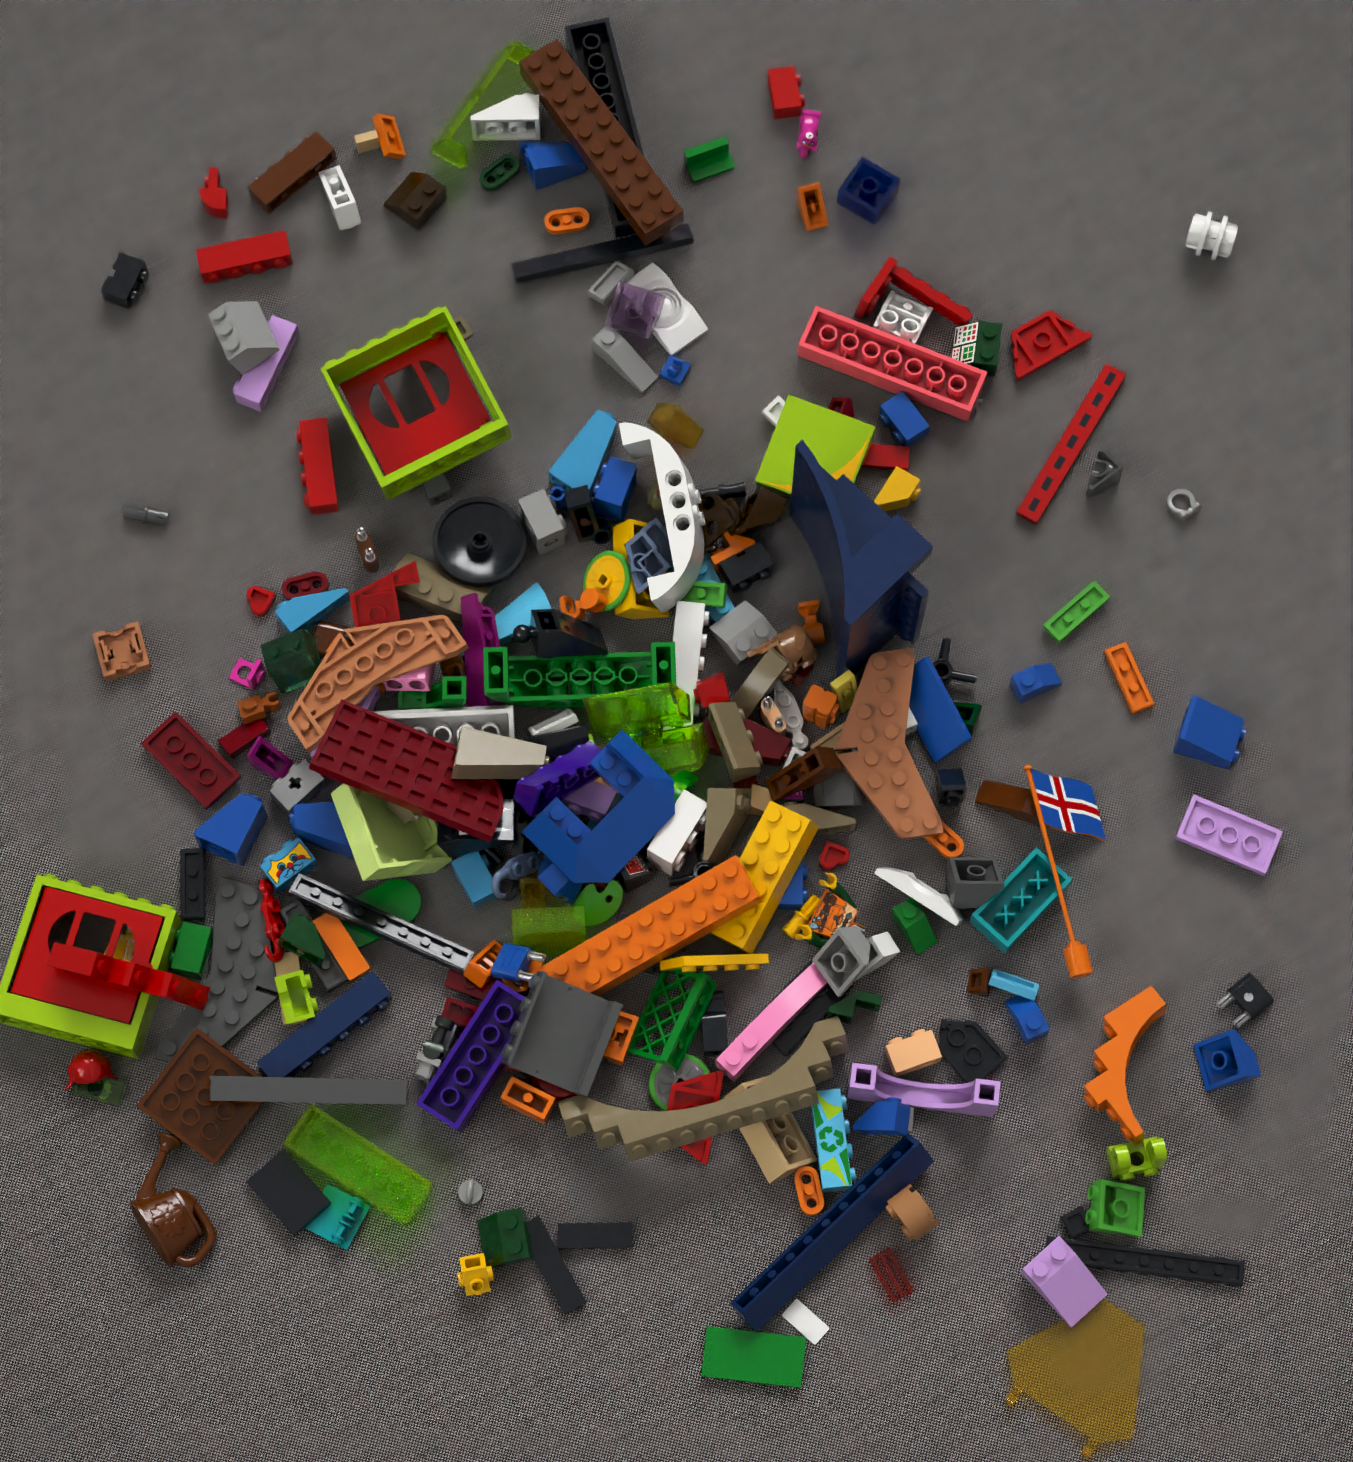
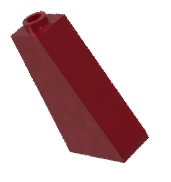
(770, 744)

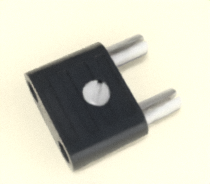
(1249, 997)

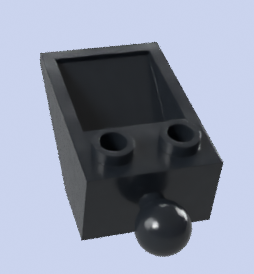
(560, 635)

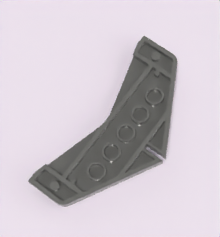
(236, 972)

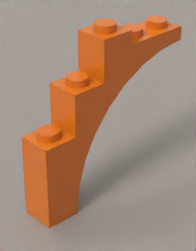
(1126, 1027)

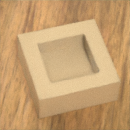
(367, 141)

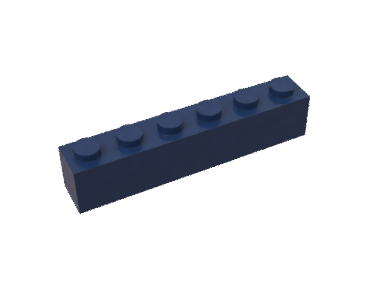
(327, 1028)

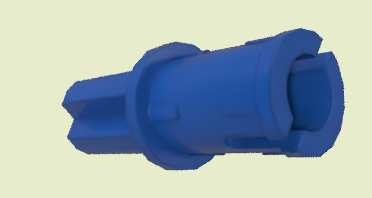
(559, 497)

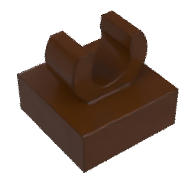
(453, 666)

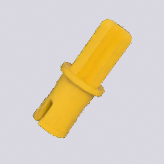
(801, 917)

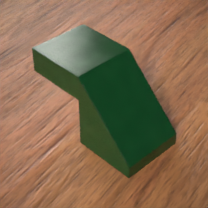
(845, 1007)

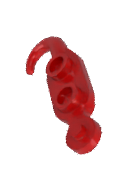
(274, 927)

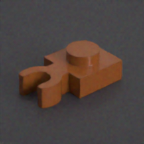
(255, 708)

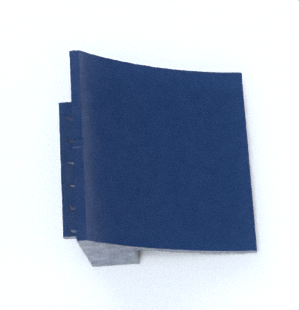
(862, 562)

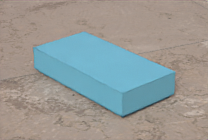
(1014, 984)

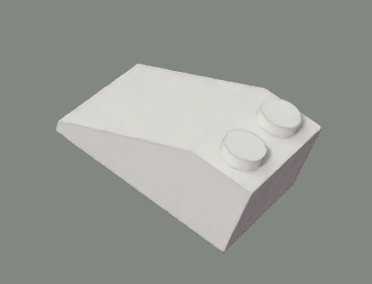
(509, 120)

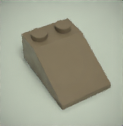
(724, 819)

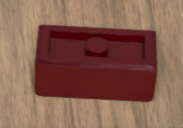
(243, 737)

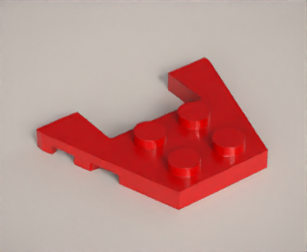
(378, 601)

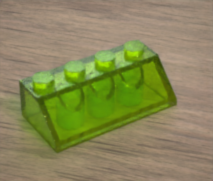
(638, 710)

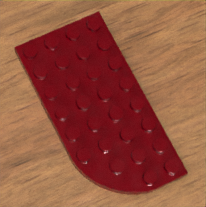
(406, 770)

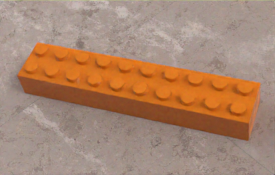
(657, 929)

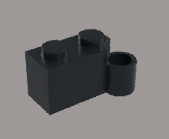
(585, 517)

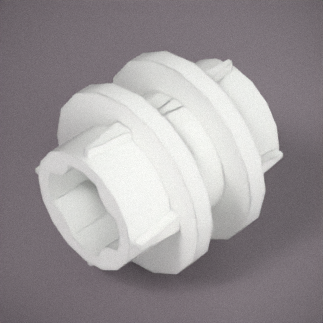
(1211, 235)

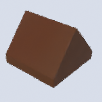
(979, 981)

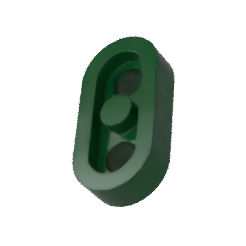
(498, 172)

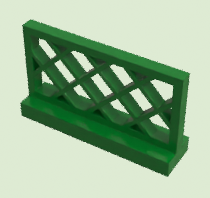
(685, 1021)

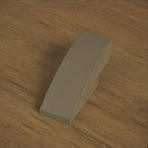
(760, 682)

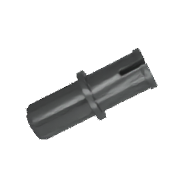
(145, 514)

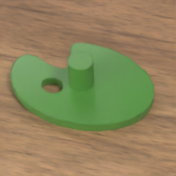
(596, 907)

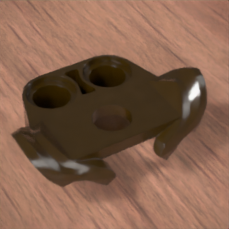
(724, 513)

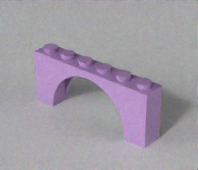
(971, 1098)

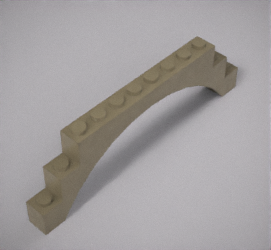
(657, 1131)

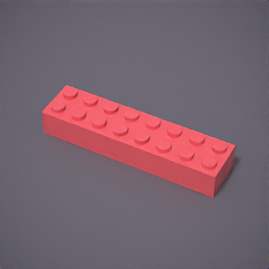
(891, 363)

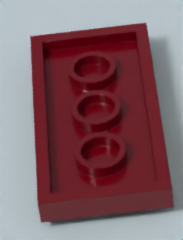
(191, 760)

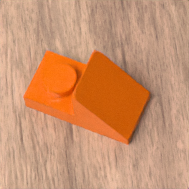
(734, 545)

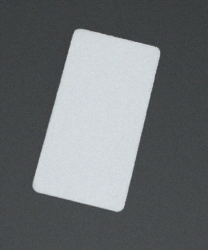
(805, 1321)

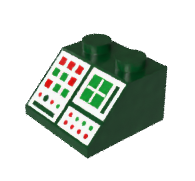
(978, 345)

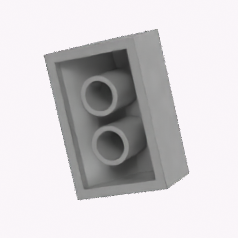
(244, 334)

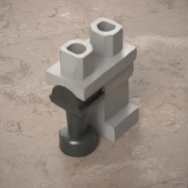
(436, 1049)

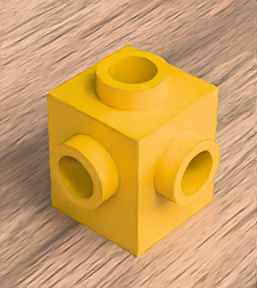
(475, 1274)

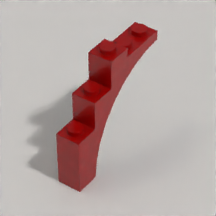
(128, 975)

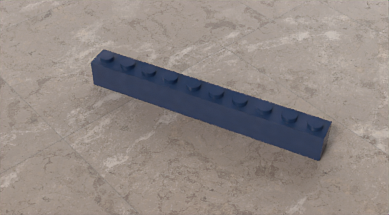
(831, 1232)

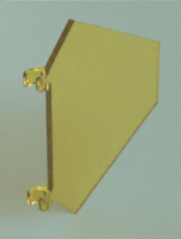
(1084, 1373)

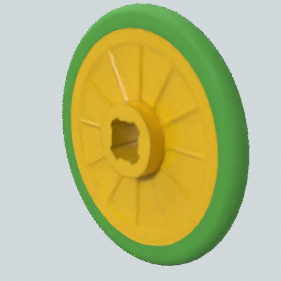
(609, 575)

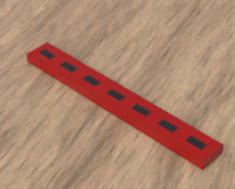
(1070, 444)

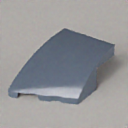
(648, 554)

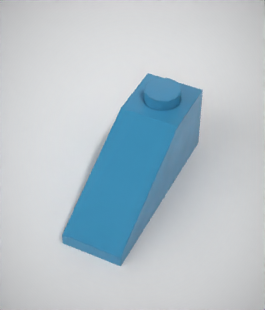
(309, 609)

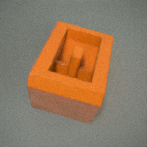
(811, 206)

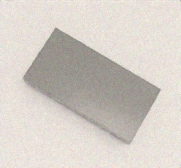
(606, 285)

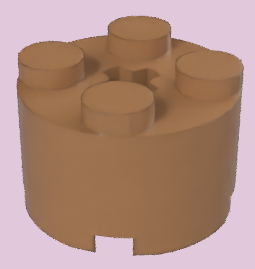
(912, 1213)

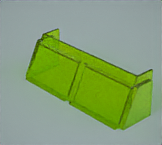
(443, 144)

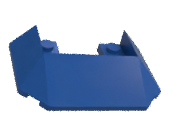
(623, 832)

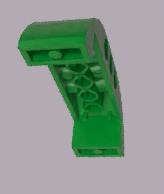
(568, 679)

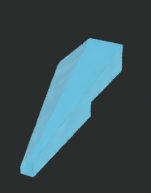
(519, 612)

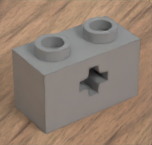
(299, 774)

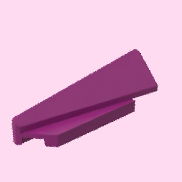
(478, 633)

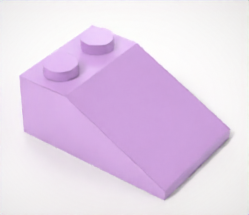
(1064, 1281)

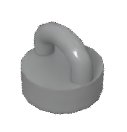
(470, 1192)

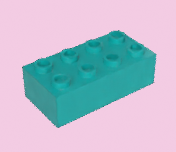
(1022, 901)

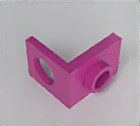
(255, 676)

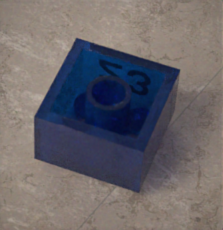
(868, 190)

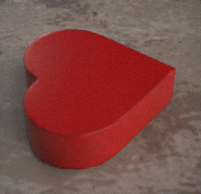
(260, 600)
(833, 856)

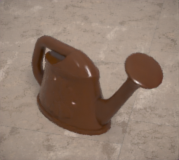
(169, 1216)

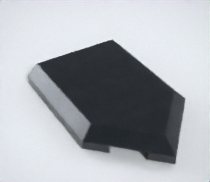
(969, 1049)

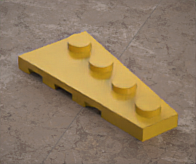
(713, 962)

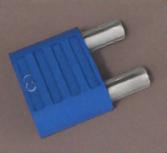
(514, 961)

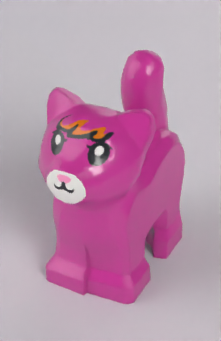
(807, 132)

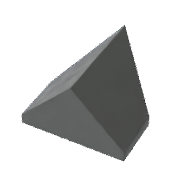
(1105, 473)

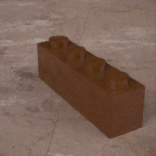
(291, 172)

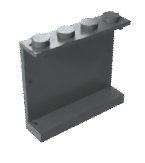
(561, 1034)

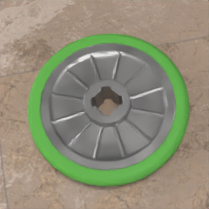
(663, 1077)

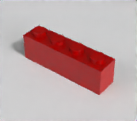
(244, 257)
(318, 466)

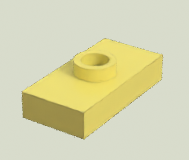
(845, 688)

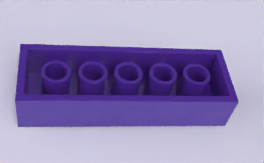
(473, 1060)

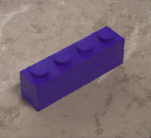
(557, 779)

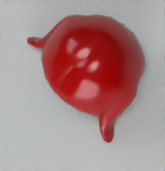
(88, 1068)

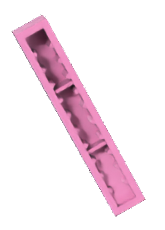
(770, 1023)

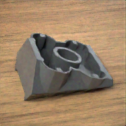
(838, 792)

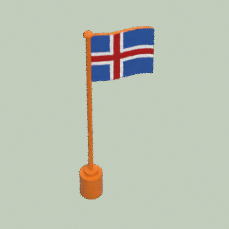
(1070, 808)

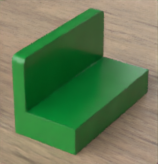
(708, 159)

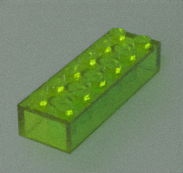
(358, 1166)

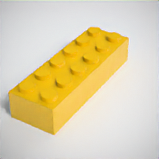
(771, 862)

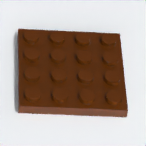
(182, 1102)

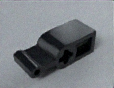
(714, 1026)

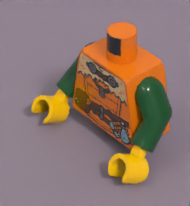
(833, 912)

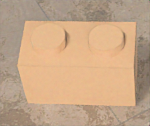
(913, 1052)

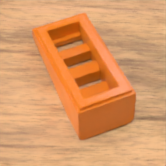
(475, 971)

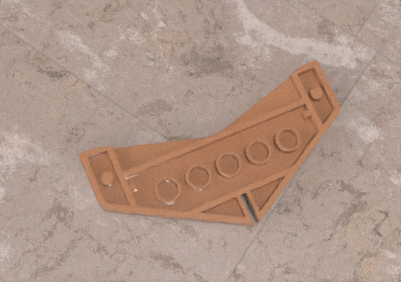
(377, 656)
(882, 760)

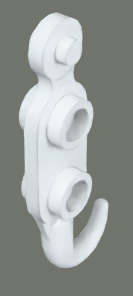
(790, 711)

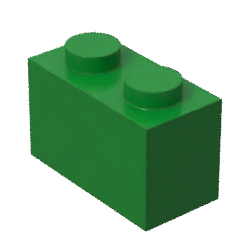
(191, 950)

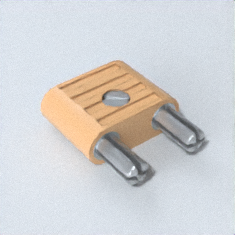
(771, 716)

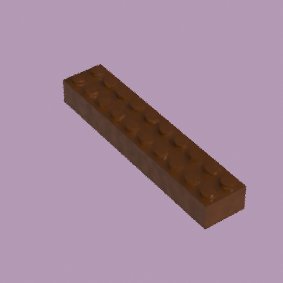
(601, 142)

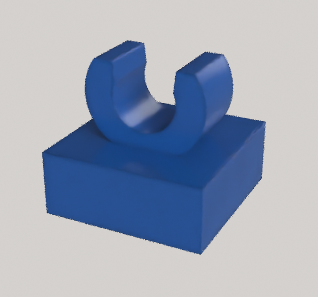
(675, 370)

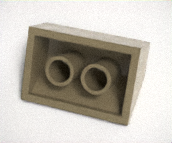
(734, 740)

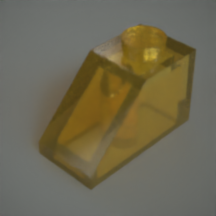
(675, 424)

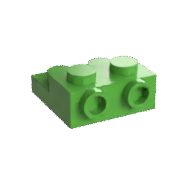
(1115, 1208)

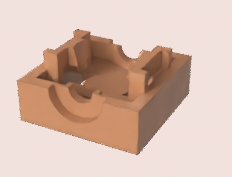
(124, 661)

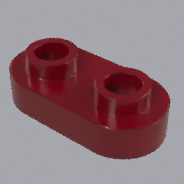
(304, 584)

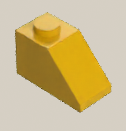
(898, 490)

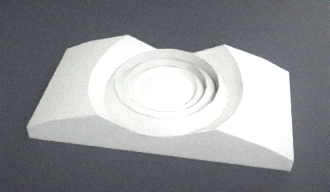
(678, 321)
(922, 893)

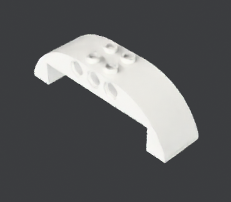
(680, 512)

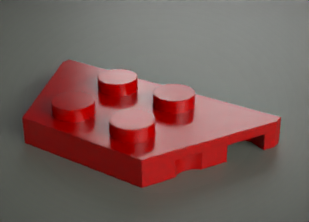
(1043, 342)
(694, 1093)

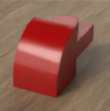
(214, 199)

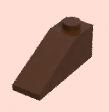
(803, 773)
(1008, 800)

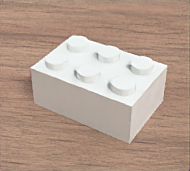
(678, 834)

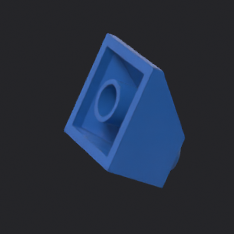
(1226, 1061)

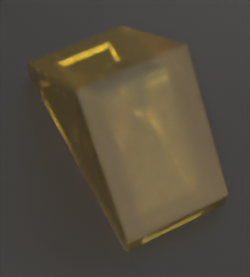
(532, 892)

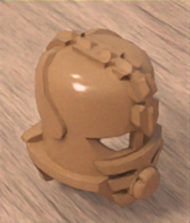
(794, 646)

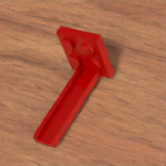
(917, 288)

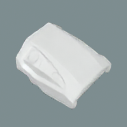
(902, 317)

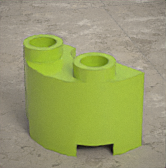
(295, 996)

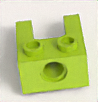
(1151, 1152)

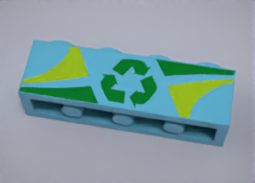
(831, 1141)

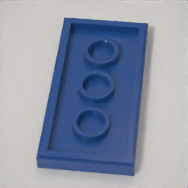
(935, 713)

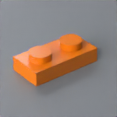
(389, 136)

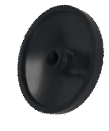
(479, 541)

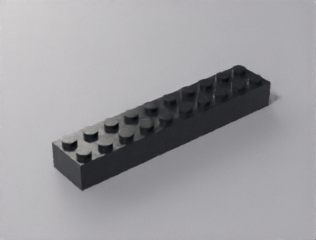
(596, 55)

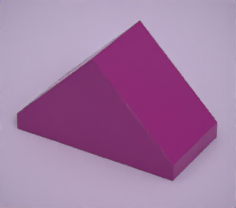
(268, 759)

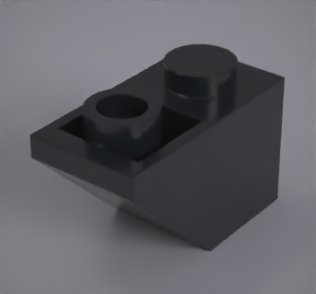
(951, 786)

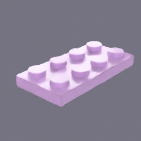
(1228, 835)

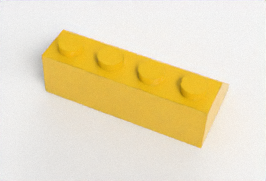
(634, 605)

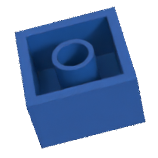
(615, 489)

